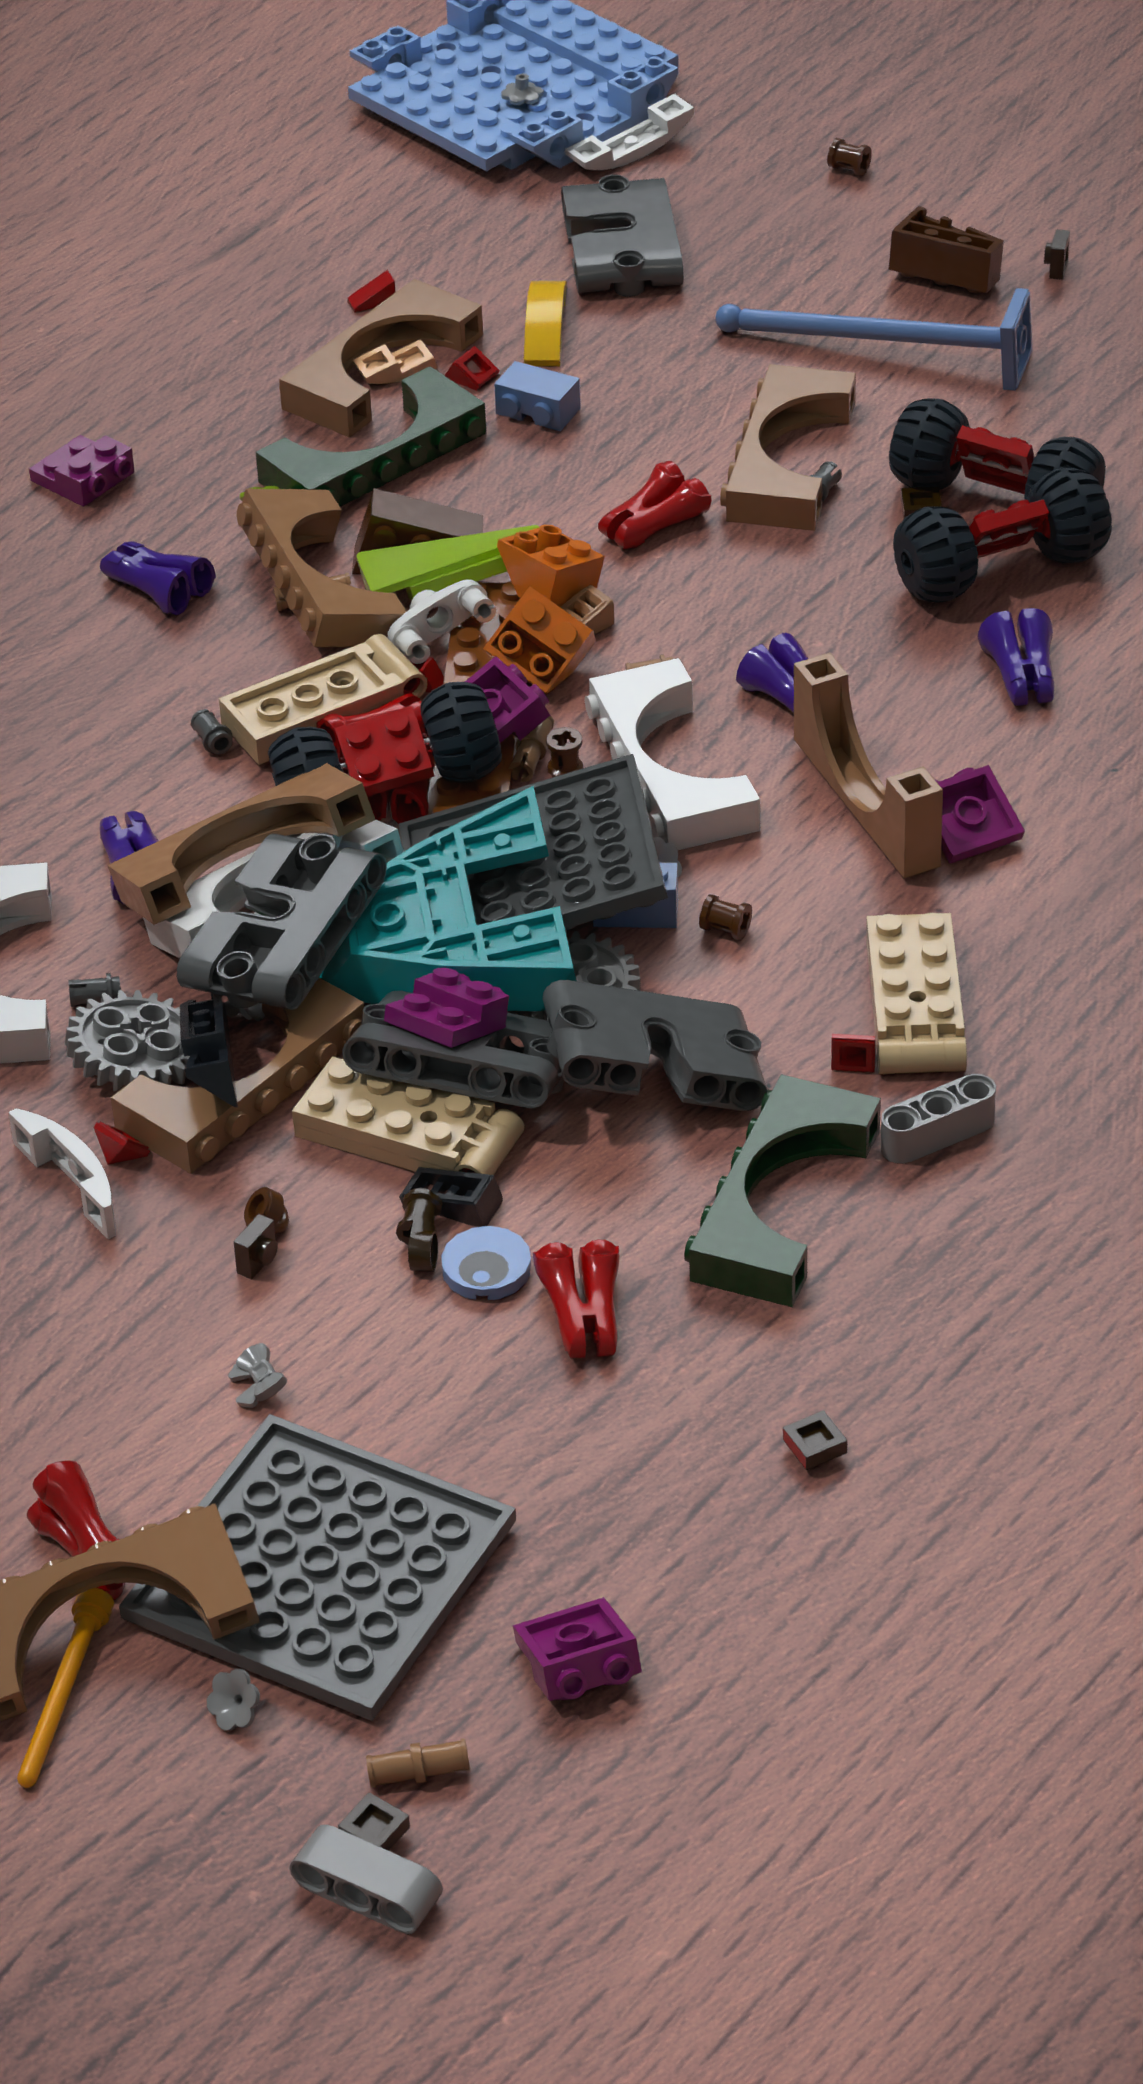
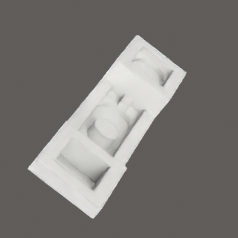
(664, 122)
(46, 1141)

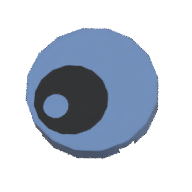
(486, 1262)

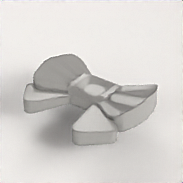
(255, 1364)

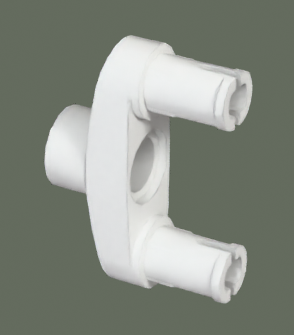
(454, 604)

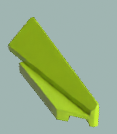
(434, 563)

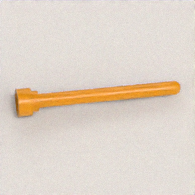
(90, 1612)

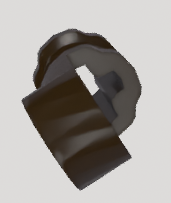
(418, 1228)

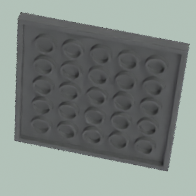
(596, 845)
(342, 1561)

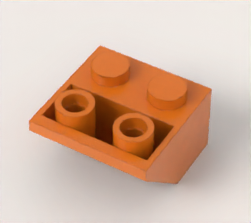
(550, 563)
(541, 641)

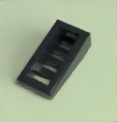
(480, 1194)

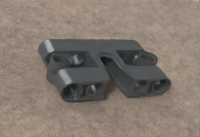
(622, 235)
(306, 907)
(609, 1032)
(479, 1068)

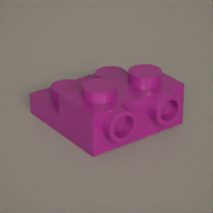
(84, 468)
(513, 703)
(976, 815)
(450, 1008)
(578, 1649)

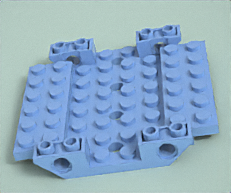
(452, 79)

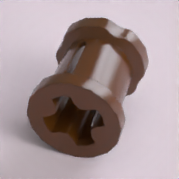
(849, 156)
(564, 752)
(725, 916)

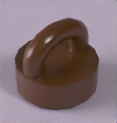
(269, 1204)

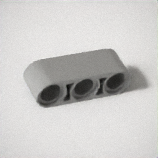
(938, 1118)
(366, 1878)

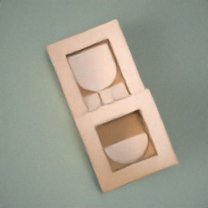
(383, 367)

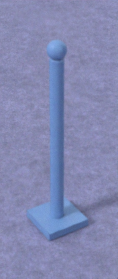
(1012, 337)

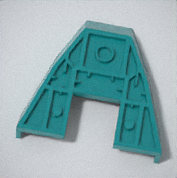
(429, 922)

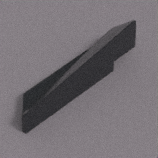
(208, 1044)

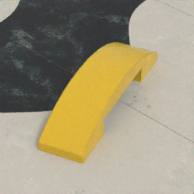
(544, 323)

